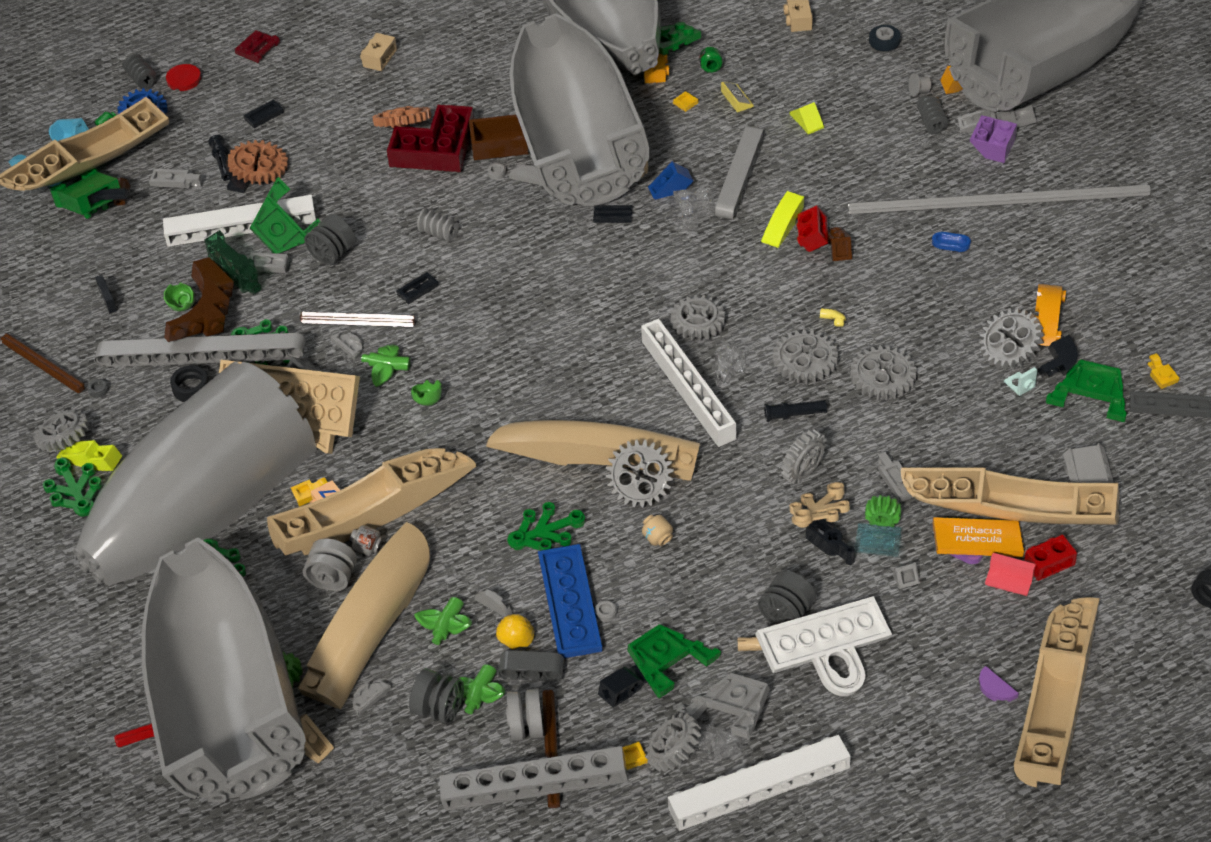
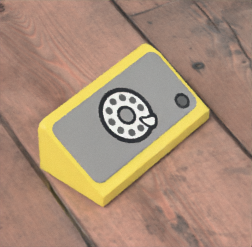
(735, 96)

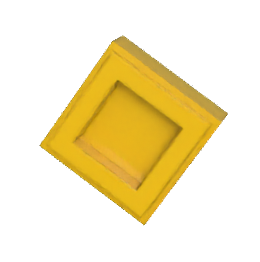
(685, 101)
(634, 755)

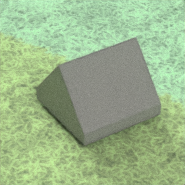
(906, 575)

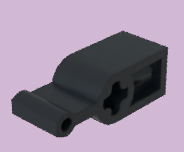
(829, 540)
(621, 685)

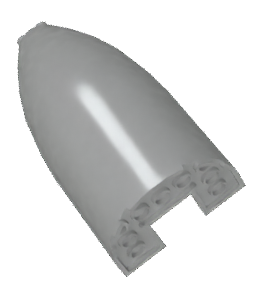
(624, 27)
(1025, 47)
(575, 113)
(194, 473)
(216, 680)

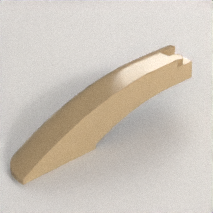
(86, 150)
(590, 443)
(1014, 497)
(371, 501)
(366, 617)
(1056, 693)

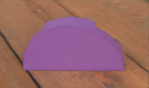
(995, 687)

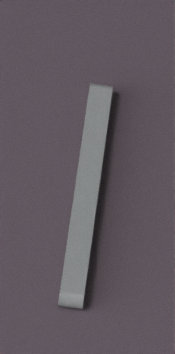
(200, 350)

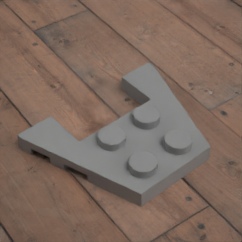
(735, 696)

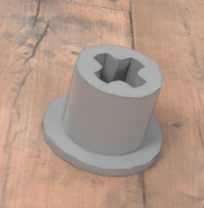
(919, 84)

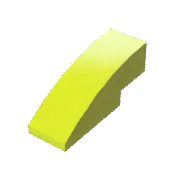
(783, 219)
(102, 457)

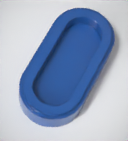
(951, 241)

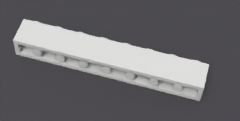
(231, 221)
(689, 383)
(758, 782)

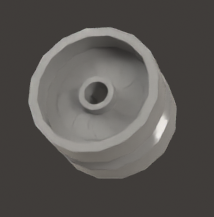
(329, 564)
(524, 714)

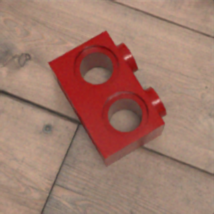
(812, 229)
(1051, 557)

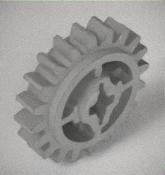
(697, 319)
(61, 430)
(803, 456)
(673, 742)

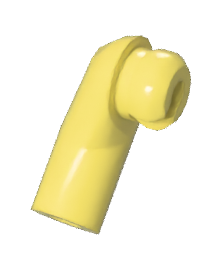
(838, 317)

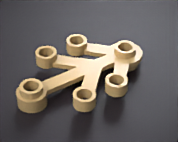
(804, 517)

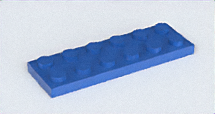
(569, 601)

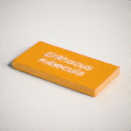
(977, 537)

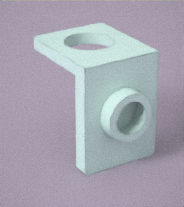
(1025, 383)

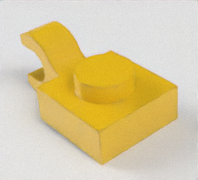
(1162, 375)
(302, 491)

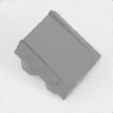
(1087, 465)

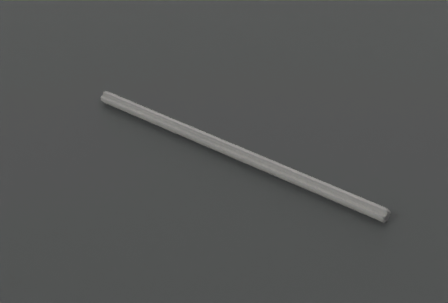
(999, 199)

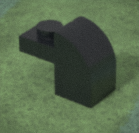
(1064, 357)

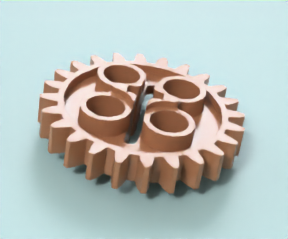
(402, 116)
(270, 163)

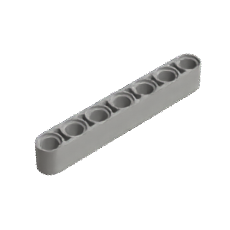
(739, 172)

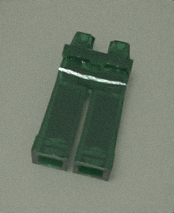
(235, 265)

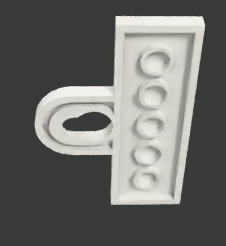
(826, 635)

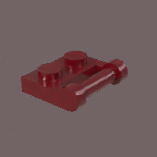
(255, 42)

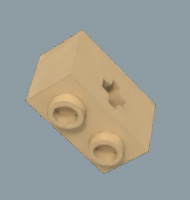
(798, 15)
(378, 51)

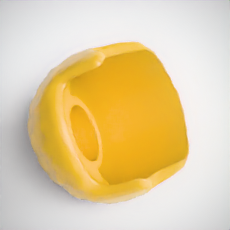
(515, 631)

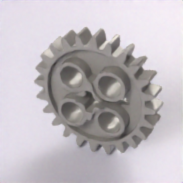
(999, 352)
(805, 356)
(883, 372)
(631, 490)

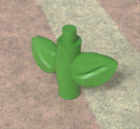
(385, 362)
(444, 621)
(481, 689)

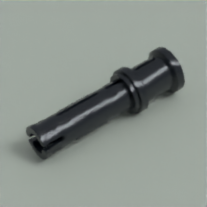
(220, 152)
(787, 410)

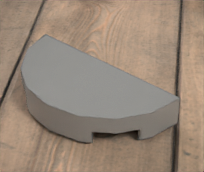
(526, 174)
(348, 343)
(493, 601)
(368, 695)

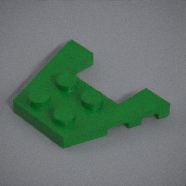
(675, 35)
(275, 226)
(1095, 382)
(660, 650)

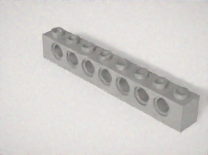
(544, 783)

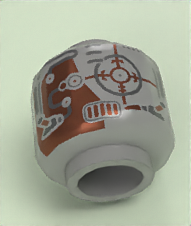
(366, 540)

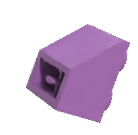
(994, 138)

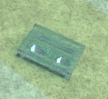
(877, 540)

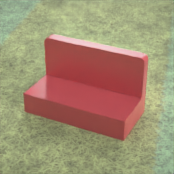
(1010, 574)

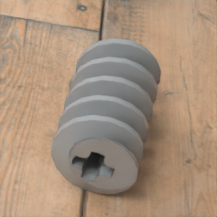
(437, 225)

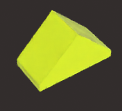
(808, 118)

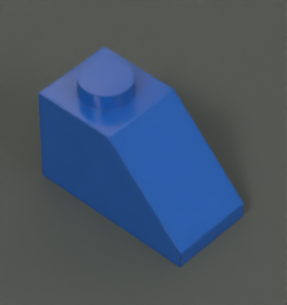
(670, 179)

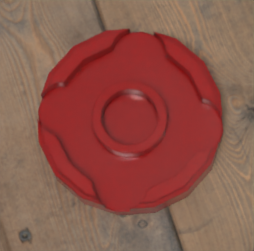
(183, 77)

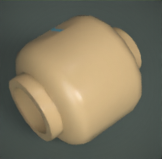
(657, 530)

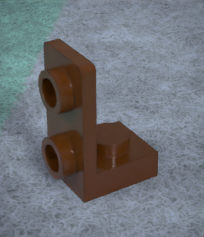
(840, 244)

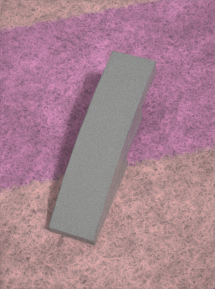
(1021, 117)

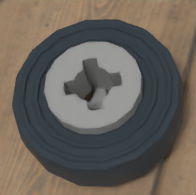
(884, 37)

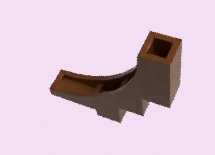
(210, 311)

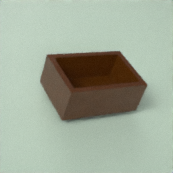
(497, 137)

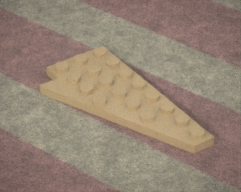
(322, 398)

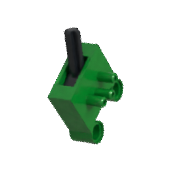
(88, 194)

